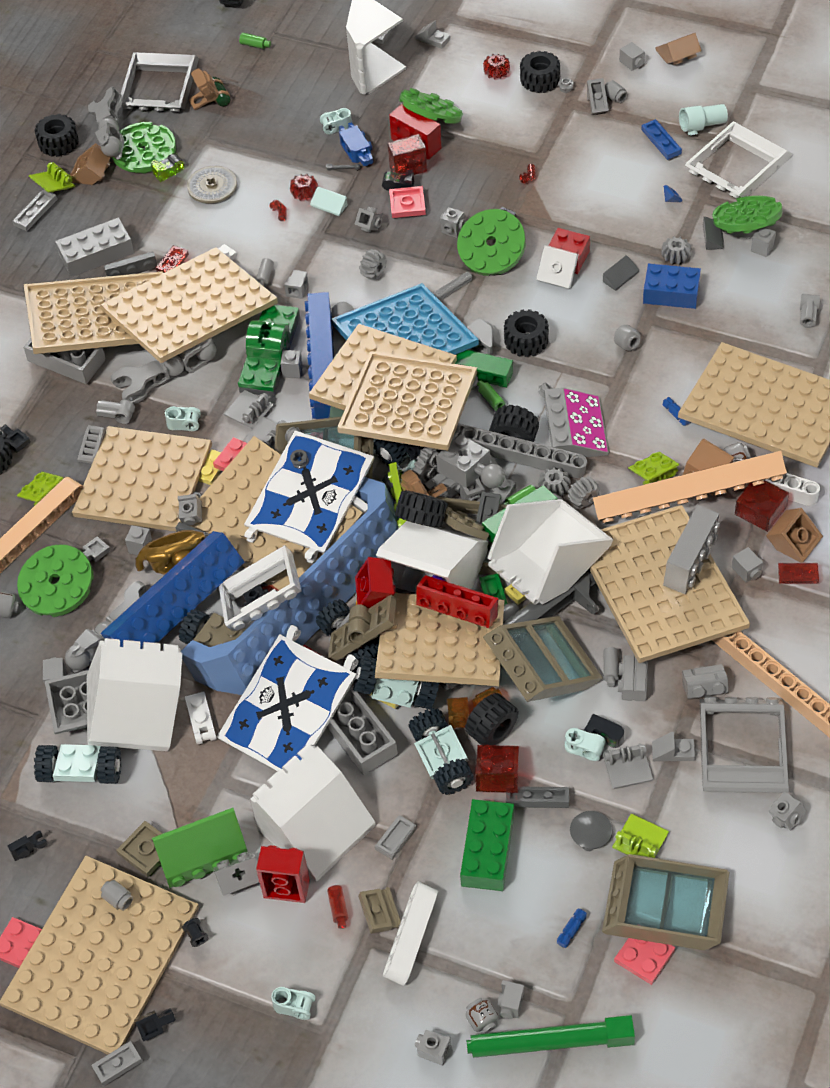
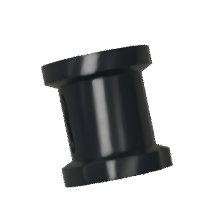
(195, 932)

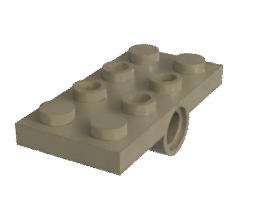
(362, 626)

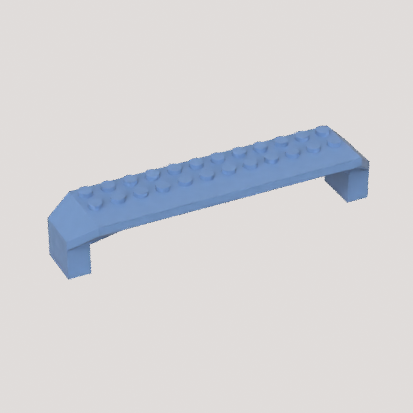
(332, 577)

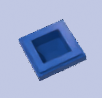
(671, 195)

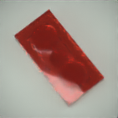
(172, 259)
(798, 573)

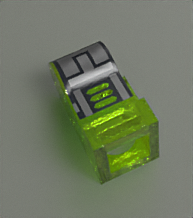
(167, 167)

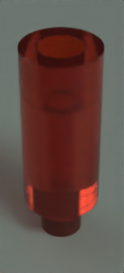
(338, 905)

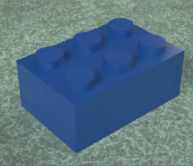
(671, 286)

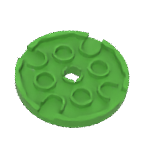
(430, 106)
(158, 144)
(747, 214)
(491, 225)
(65, 595)

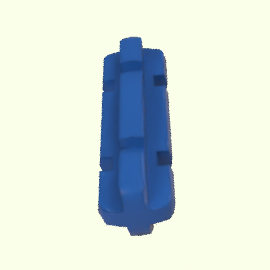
(673, 408)
(571, 928)

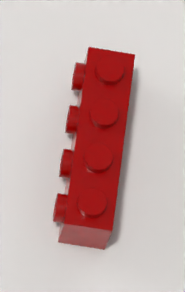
(457, 601)

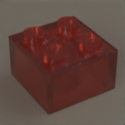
(407, 155)
(761, 504)
(497, 768)

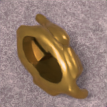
(168, 550)

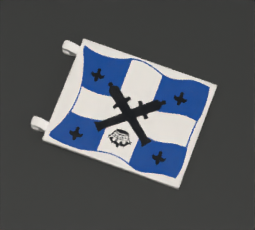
(309, 501)
(287, 702)

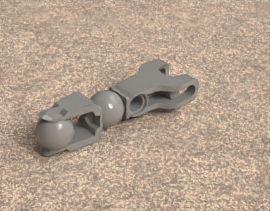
(107, 118)
(155, 373)
(84, 648)

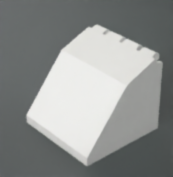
(368, 63)
(545, 548)
(435, 551)
(133, 695)
(311, 811)

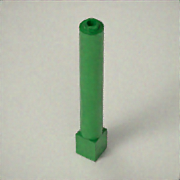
(611, 1032)

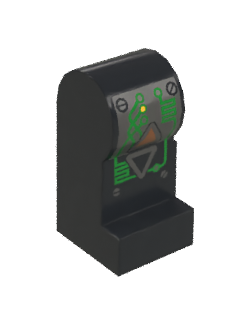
(398, 180)
(610, 731)

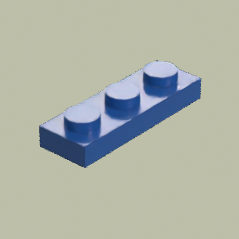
(661, 139)

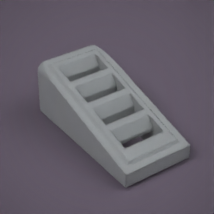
(95, 434)

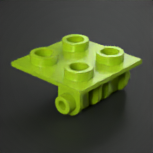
(53, 179)
(655, 468)
(39, 487)
(640, 837)

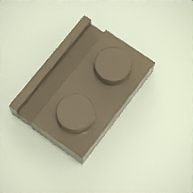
(379, 910)

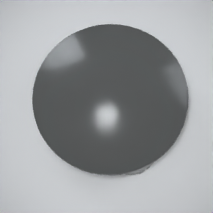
(591, 830)

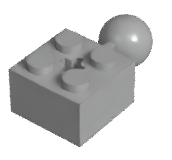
(468, 461)

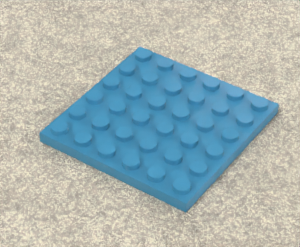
(413, 316)

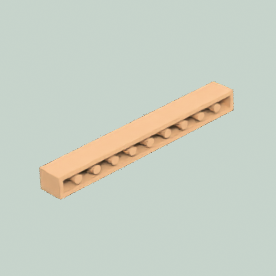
(691, 485)

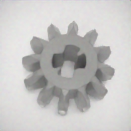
(676, 250)
(372, 264)
(555, 481)
(583, 491)

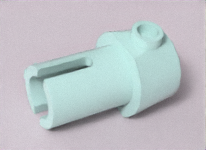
(697, 117)

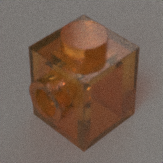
(458, 712)

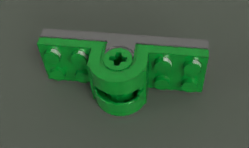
(264, 349)

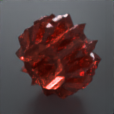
(496, 66)
(303, 187)

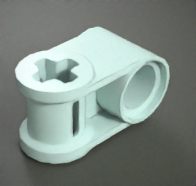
(336, 118)
(181, 418)
(585, 744)
(297, 1003)

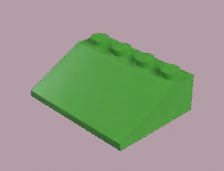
(199, 846)

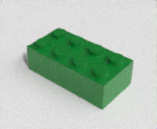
(487, 845)

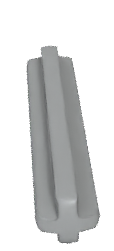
(453, 285)

